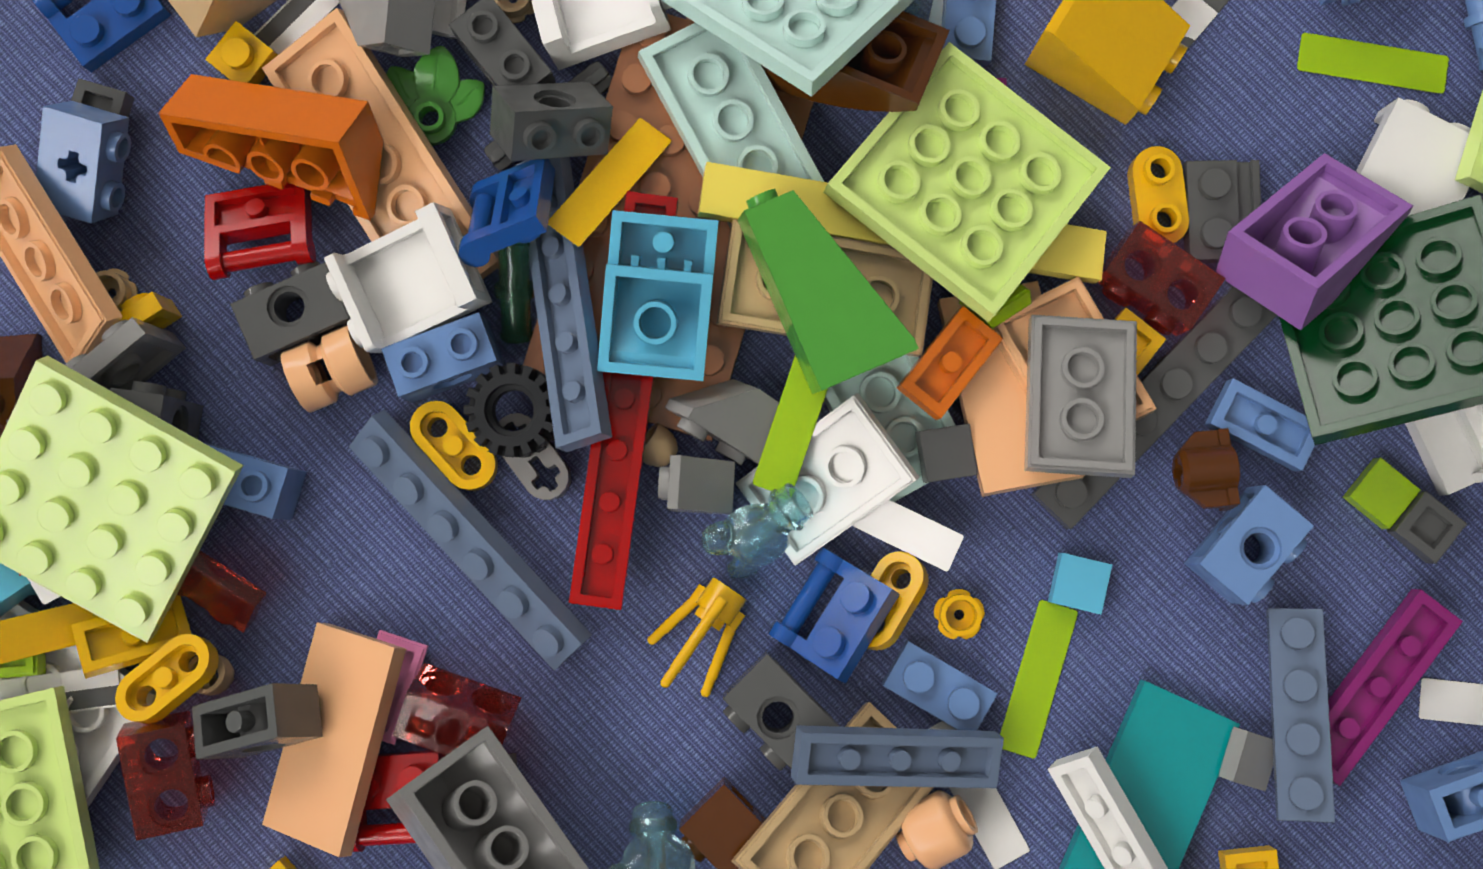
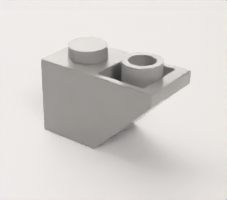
(391, 25)
(729, 413)
(697, 485)

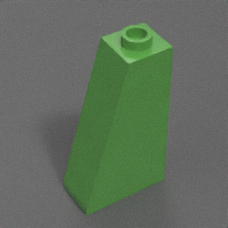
(819, 294)

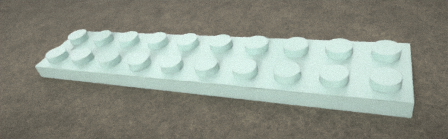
(736, 119)

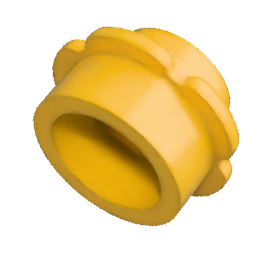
(972, 610)

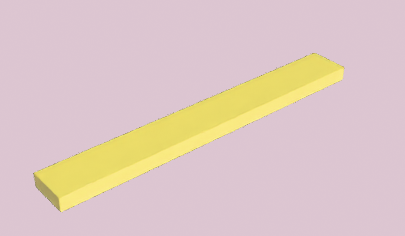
(726, 189)

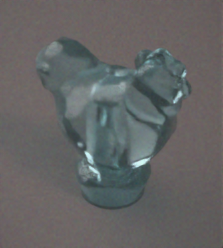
(758, 531)
(655, 841)

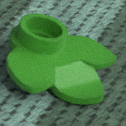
(438, 88)

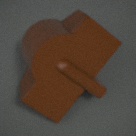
(1208, 470)

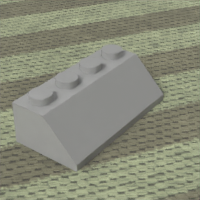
(481, 813)

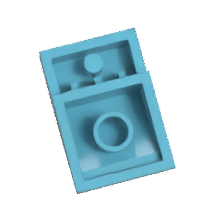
(657, 295)

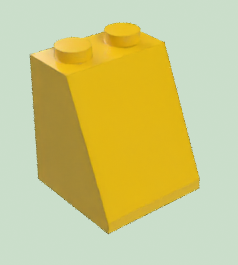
(1111, 52)

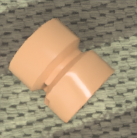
(345, 361)

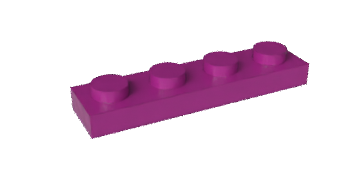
(1385, 677)

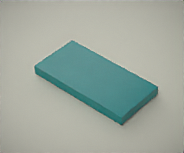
(1166, 767)

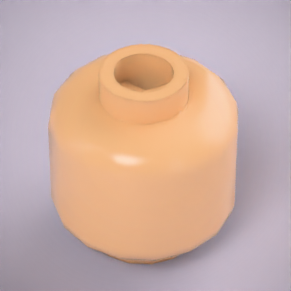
(937, 830)

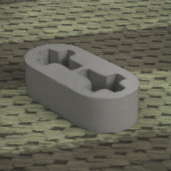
(528, 473)

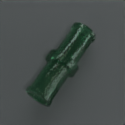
(515, 293)

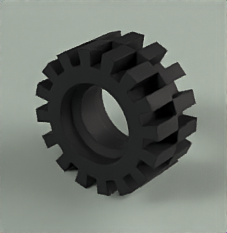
(483, 411)

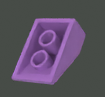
(1310, 240)

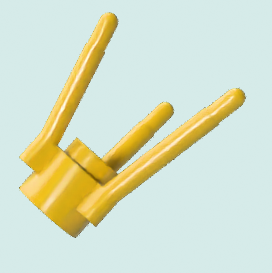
(716, 607)

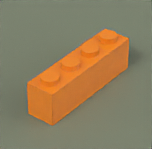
(281, 136)

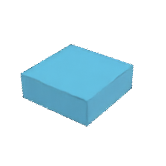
(1080, 583)

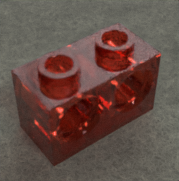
(1163, 267)
(449, 709)
(150, 775)

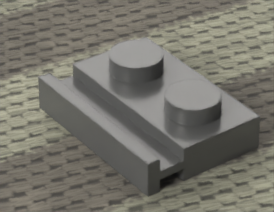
(1217, 200)

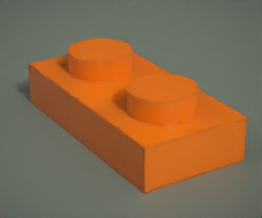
(949, 363)

